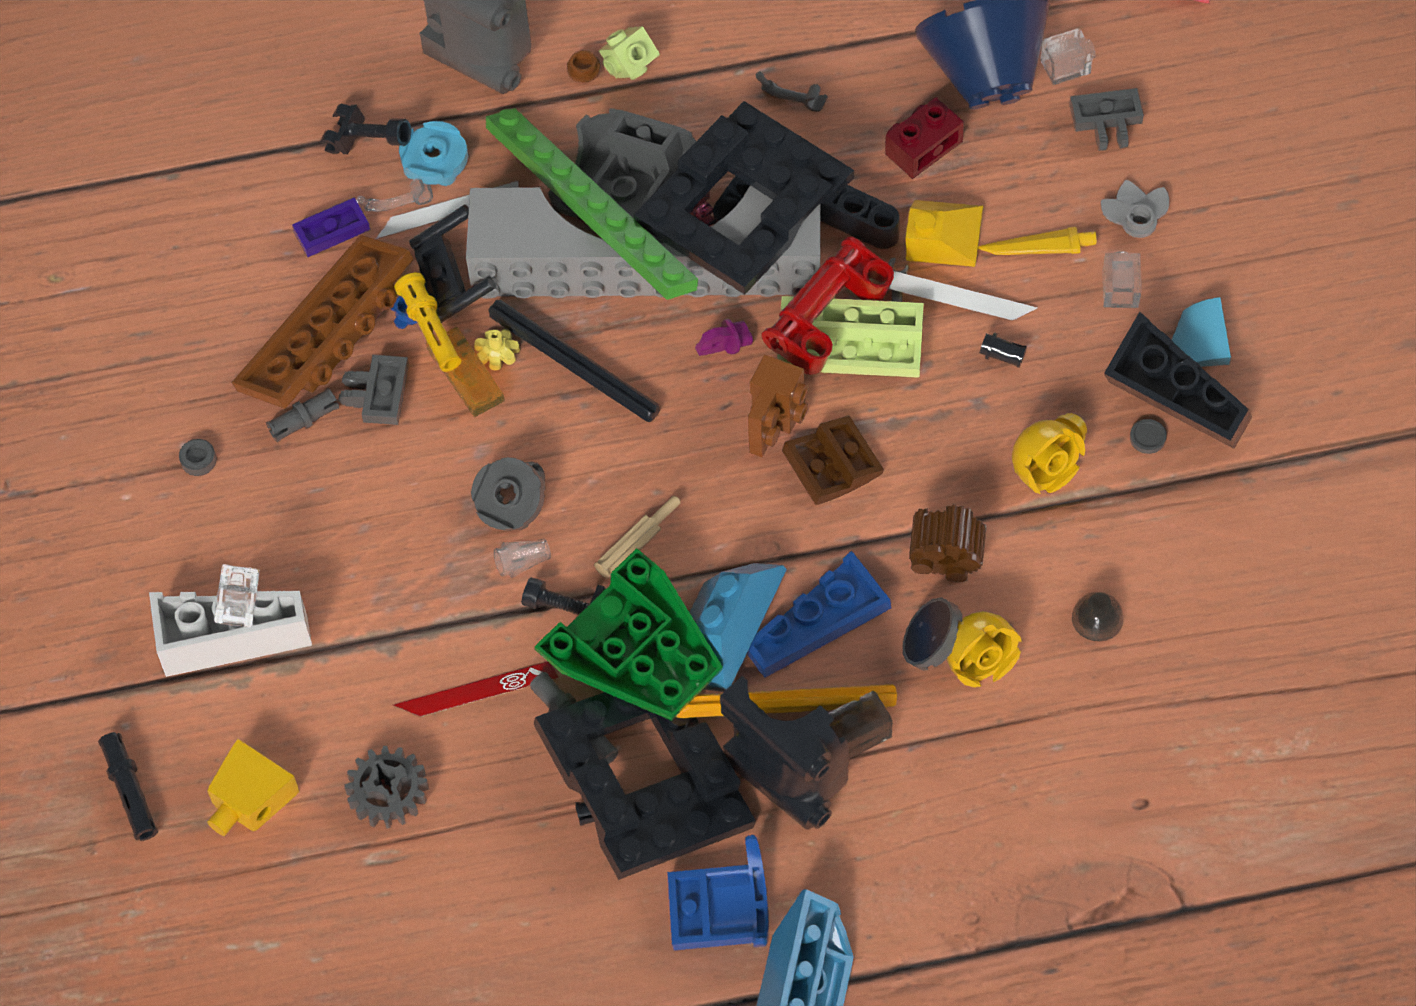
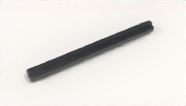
(574, 361)

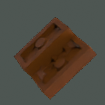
(832, 460)

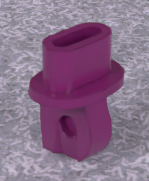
(727, 337)

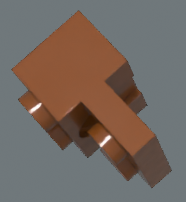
(776, 402)

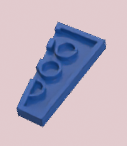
(828, 611)

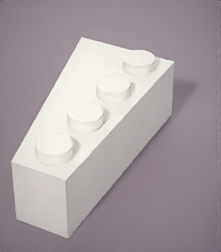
(192, 641)

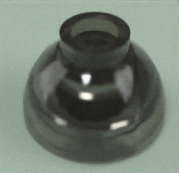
(1097, 616)

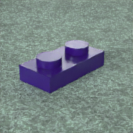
(331, 227)

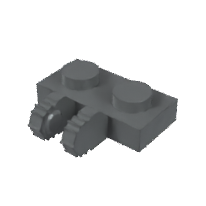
(1106, 111)
(383, 391)

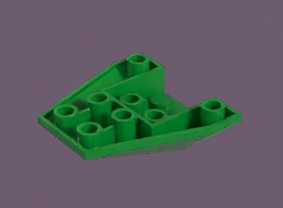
(636, 642)

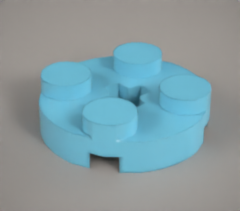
(436, 169)

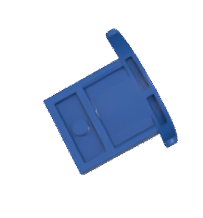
(720, 904)

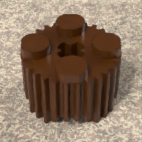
(947, 543)

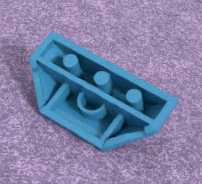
(731, 612)
(808, 956)

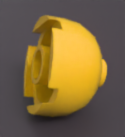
(1047, 455)
(983, 648)

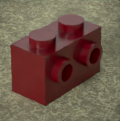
(924, 137)

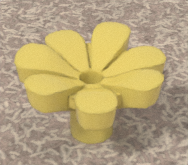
(497, 348)

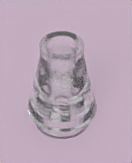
(520, 556)

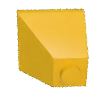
(943, 233)

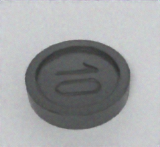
(1148, 436)

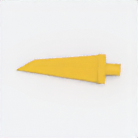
(1052, 242)

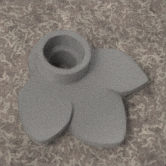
(1135, 206)

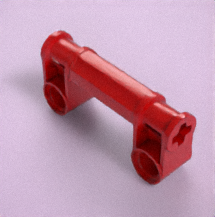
(796, 319)

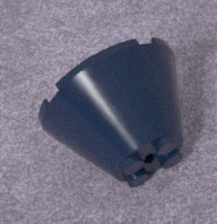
(987, 48)

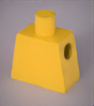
(248, 790)

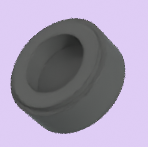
(197, 457)

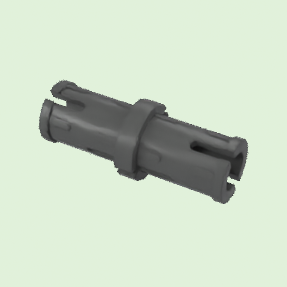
(302, 415)

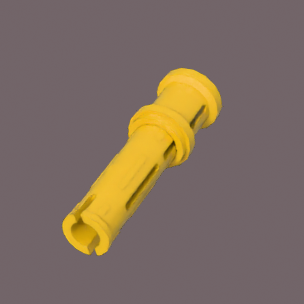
(423, 311)

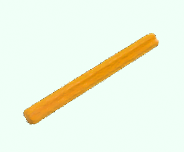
(793, 700)

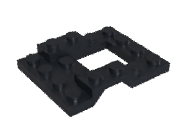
(768, 159)
(659, 819)

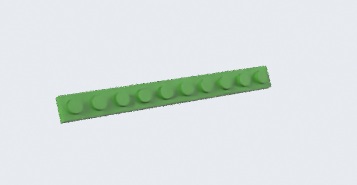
(592, 204)

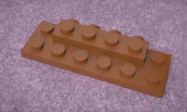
(326, 323)

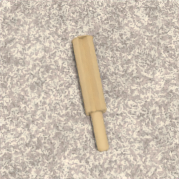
(635, 538)

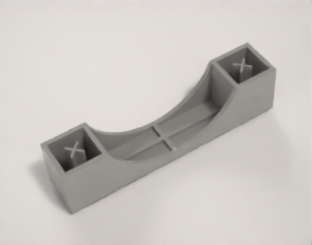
(539, 253)

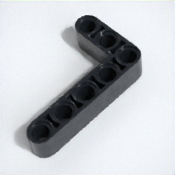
(861, 225)

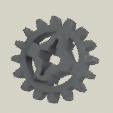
(399, 774)

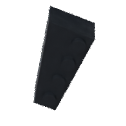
(1172, 381)

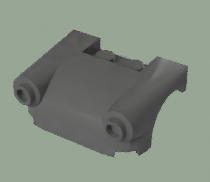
(479, 39)
(627, 157)

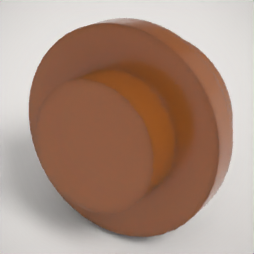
(583, 66)

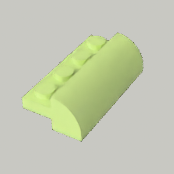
(871, 337)

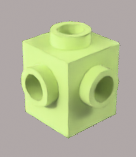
(628, 53)

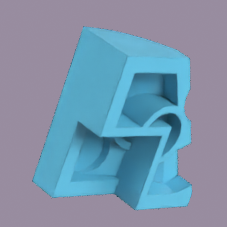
(1203, 333)

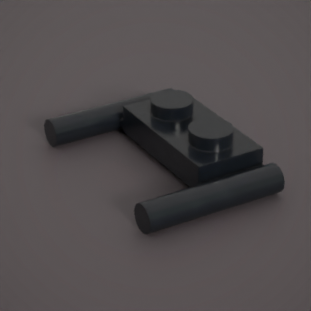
(441, 269)

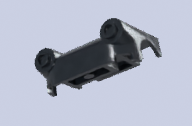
(788, 761)

